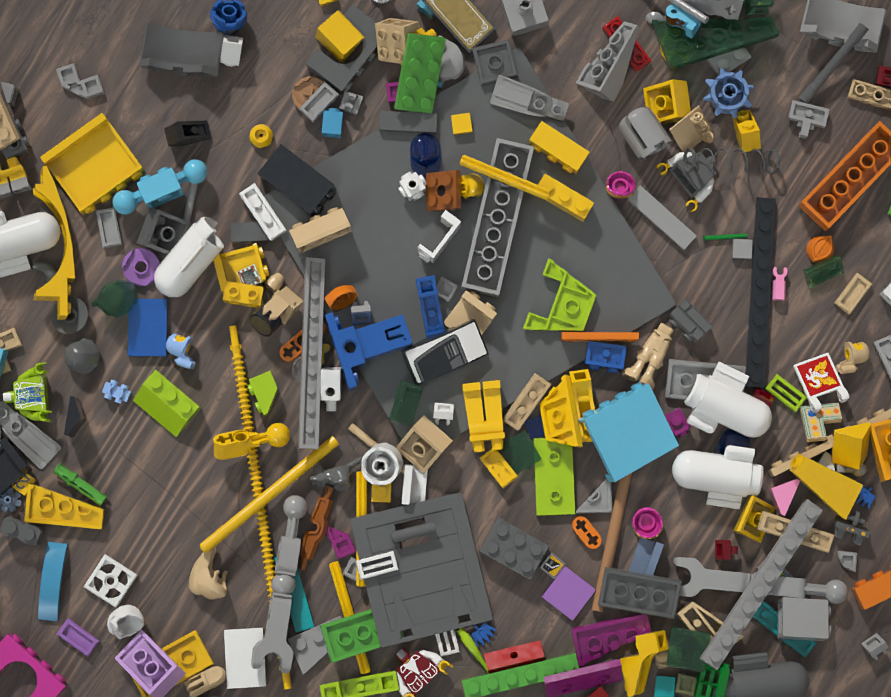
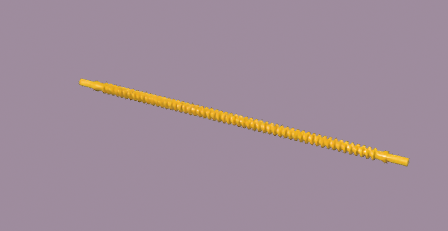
(236, 350)

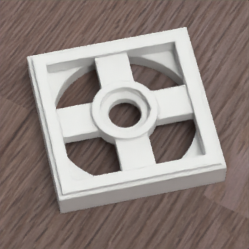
(90, 585)

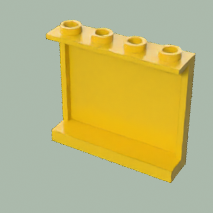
(92, 164)

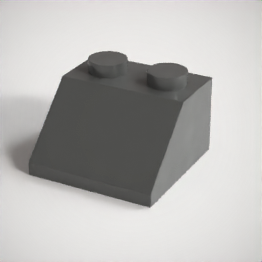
(162, 231)

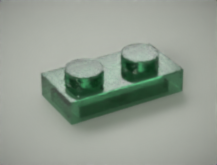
(823, 271)

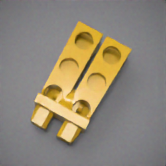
(480, 429)

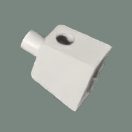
(331, 378)

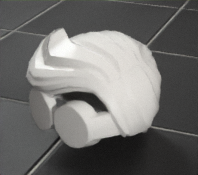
(125, 621)

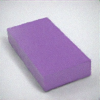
(78, 637)

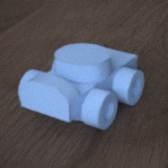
(120, 393)

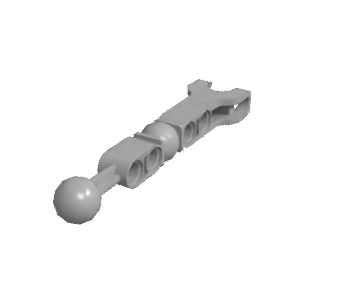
(701, 578)
(282, 586)

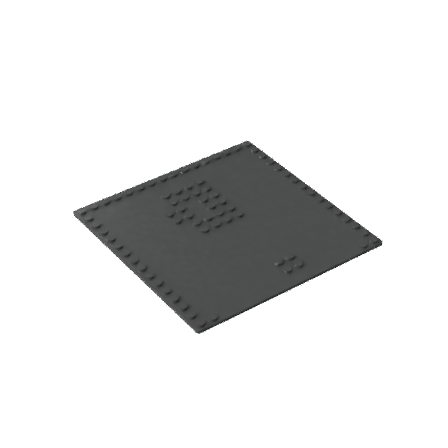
(387, 229)

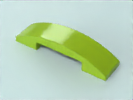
(362, 686)

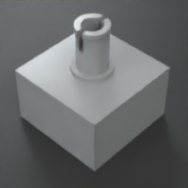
(524, 15)

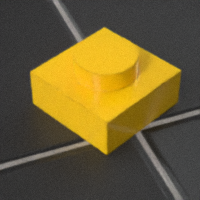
(381, 493)

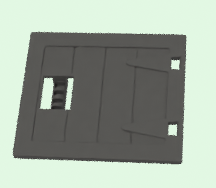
(432, 578)

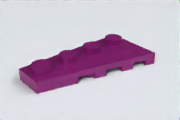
(606, 636)

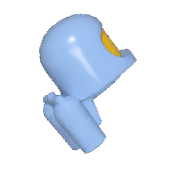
(180, 346)

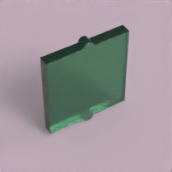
(520, 452)

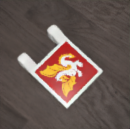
(819, 378)

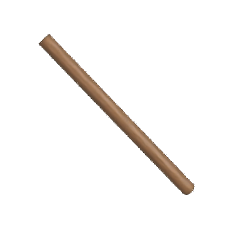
(613, 534)

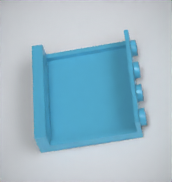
(629, 431)

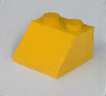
(668, 100)

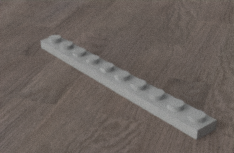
(311, 354)
(761, 584)

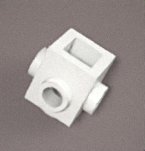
(412, 193)

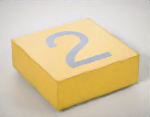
(22, 485)

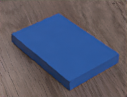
(148, 328)

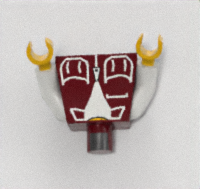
(418, 670)

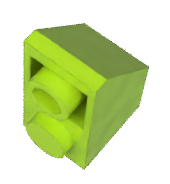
(265, 390)

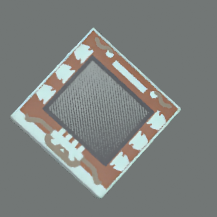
(249, 276)

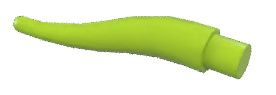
(471, 646)

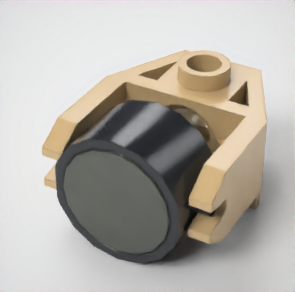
(278, 310)

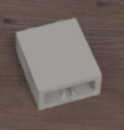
(803, 619)

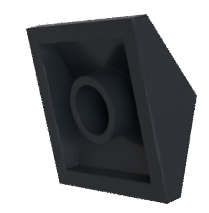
(75, 417)

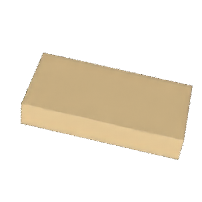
(853, 293)

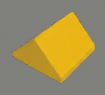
(339, 36)
(851, 445)
(750, 518)

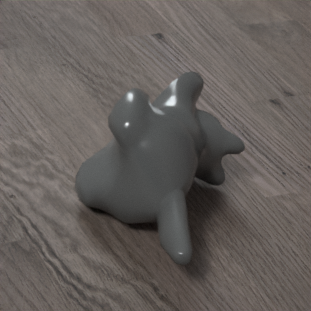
(338, 476)

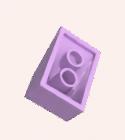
(150, 665)

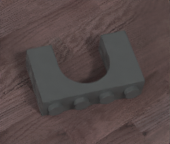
(342, 75)

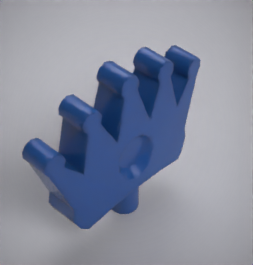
(866, 496)
(481, 633)

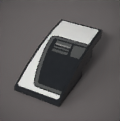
(445, 352)

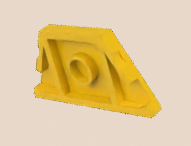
(560, 415)

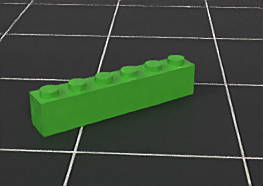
(518, 676)

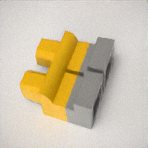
(17, 176)

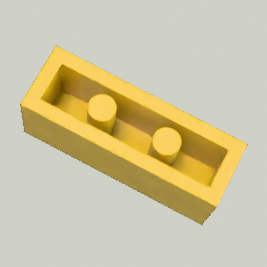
(558, 148)
(566, 198)

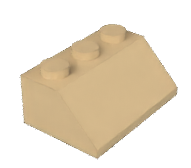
(320, 230)

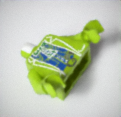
(31, 394)

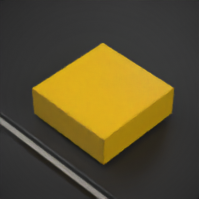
(461, 123)

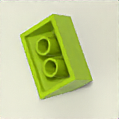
(166, 403)

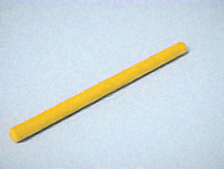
(269, 494)

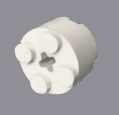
(381, 453)

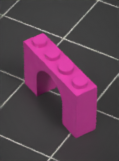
(48, 682)

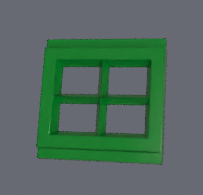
(720, 687)

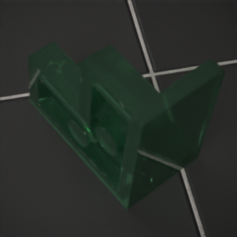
(405, 403)

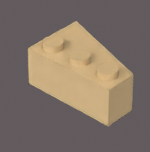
(699, 619)

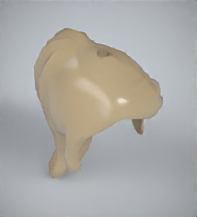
(205, 580)

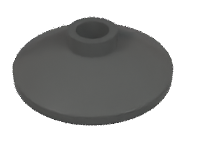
(69, 326)

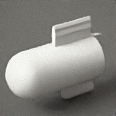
(24, 237)
(188, 259)
(721, 401)
(722, 476)

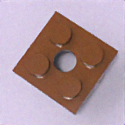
(451, 199)

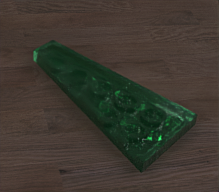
(711, 39)

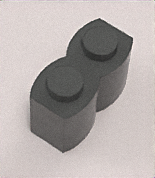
(24, 532)

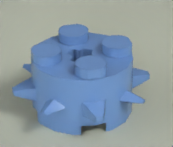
(733, 83)

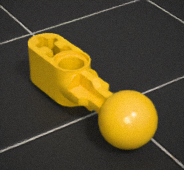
(240, 442)

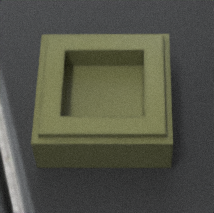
(685, 684)

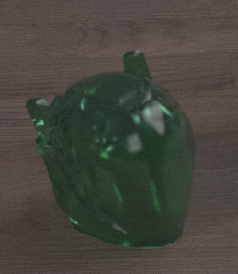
(116, 298)

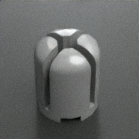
(644, 133)

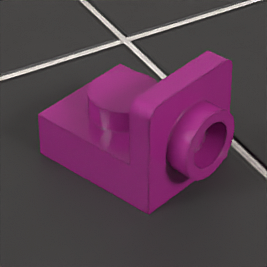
(678, 422)

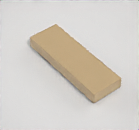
(526, 401)

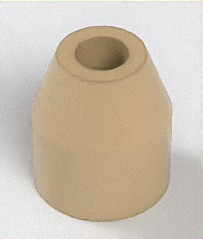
(274, 282)

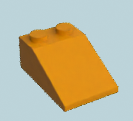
(881, 444)

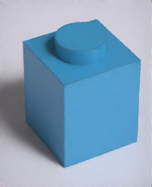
(332, 123)

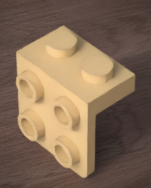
(471, 308)

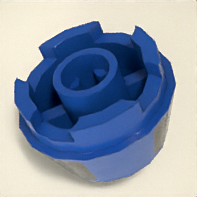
(228, 16)

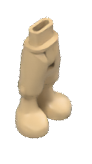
(652, 352)

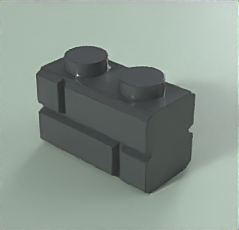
(689, 321)

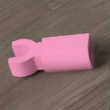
(779, 285)

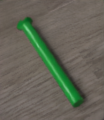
(721, 237)

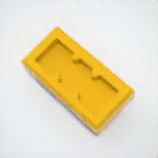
(498, 467)

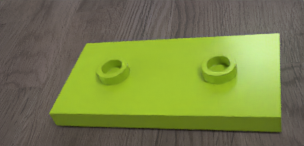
(554, 478)

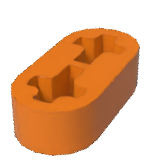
(590, 529)

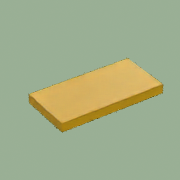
(189, 654)

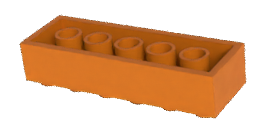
(849, 178)

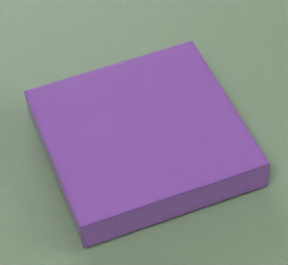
(568, 593)

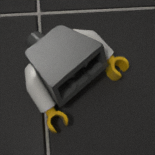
(695, 183)

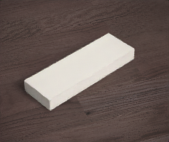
(262, 212)

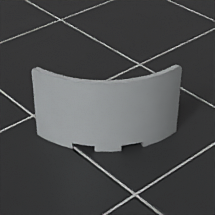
(838, 19)

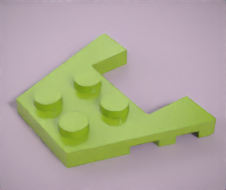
(570, 306)

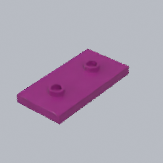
(583, 678)

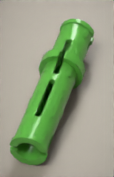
(75, 481)

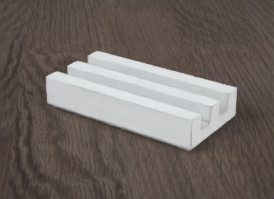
(360, 569)
(449, 651)

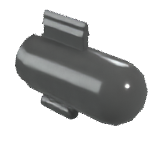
(756, 678)

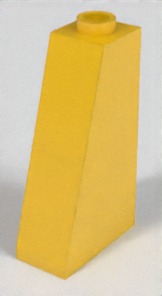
(828, 485)

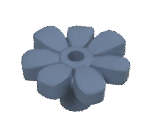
(13, 500)

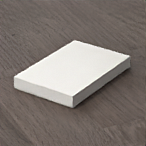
(238, 657)

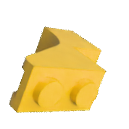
(583, 398)
(637, 667)

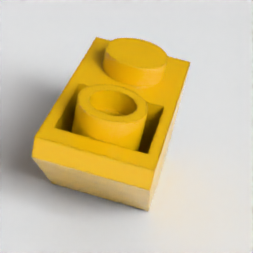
(747, 131)

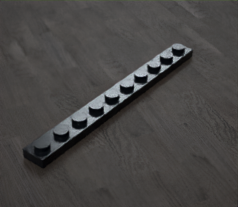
(760, 292)

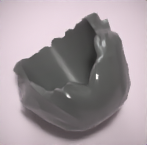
(82, 356)

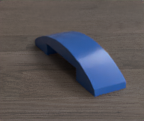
(430, 305)

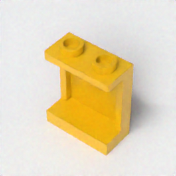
(231, 262)

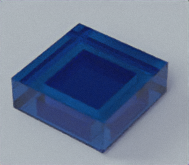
(535, 427)

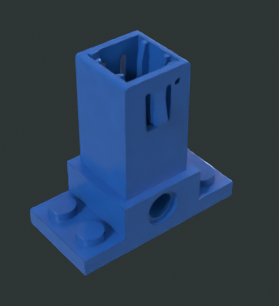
(368, 341)

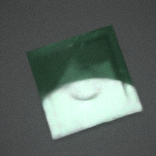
(686, 649)

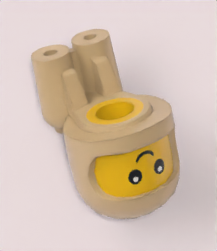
(854, 354)

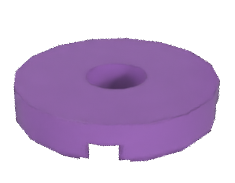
(132, 259)

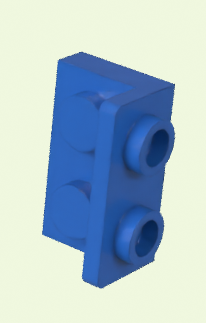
(605, 356)

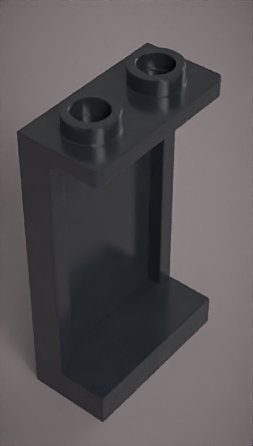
(297, 181)
(12, 466)

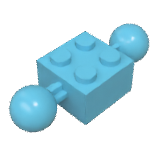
(160, 187)

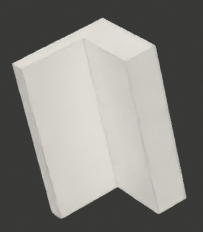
(413, 485)

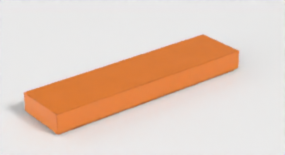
(600, 336)

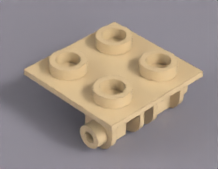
(692, 130)

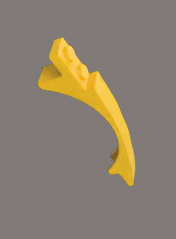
(57, 287)

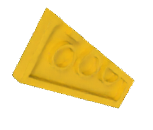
(58, 509)

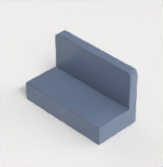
(646, 556)

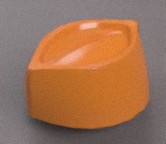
(820, 248)
(341, 297)

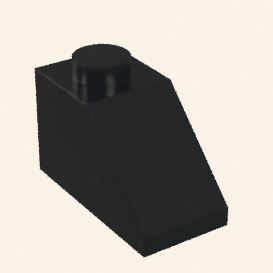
(187, 132)

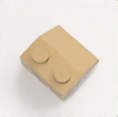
(423, 444)

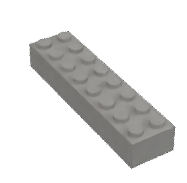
(496, 221)

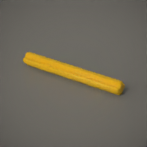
(505, 177)

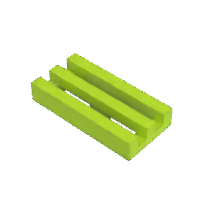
(780, 398)

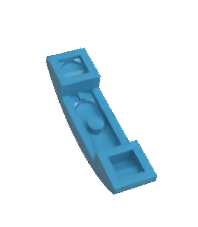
(51, 581)

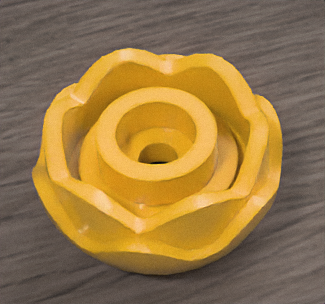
(264, 141)

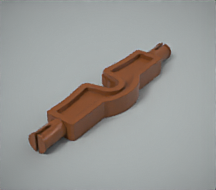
(312, 538)

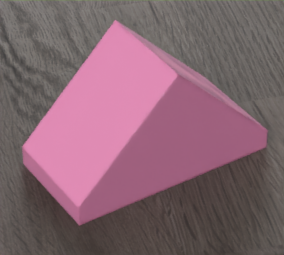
(783, 495)

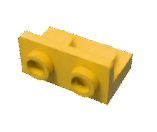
(243, 294)

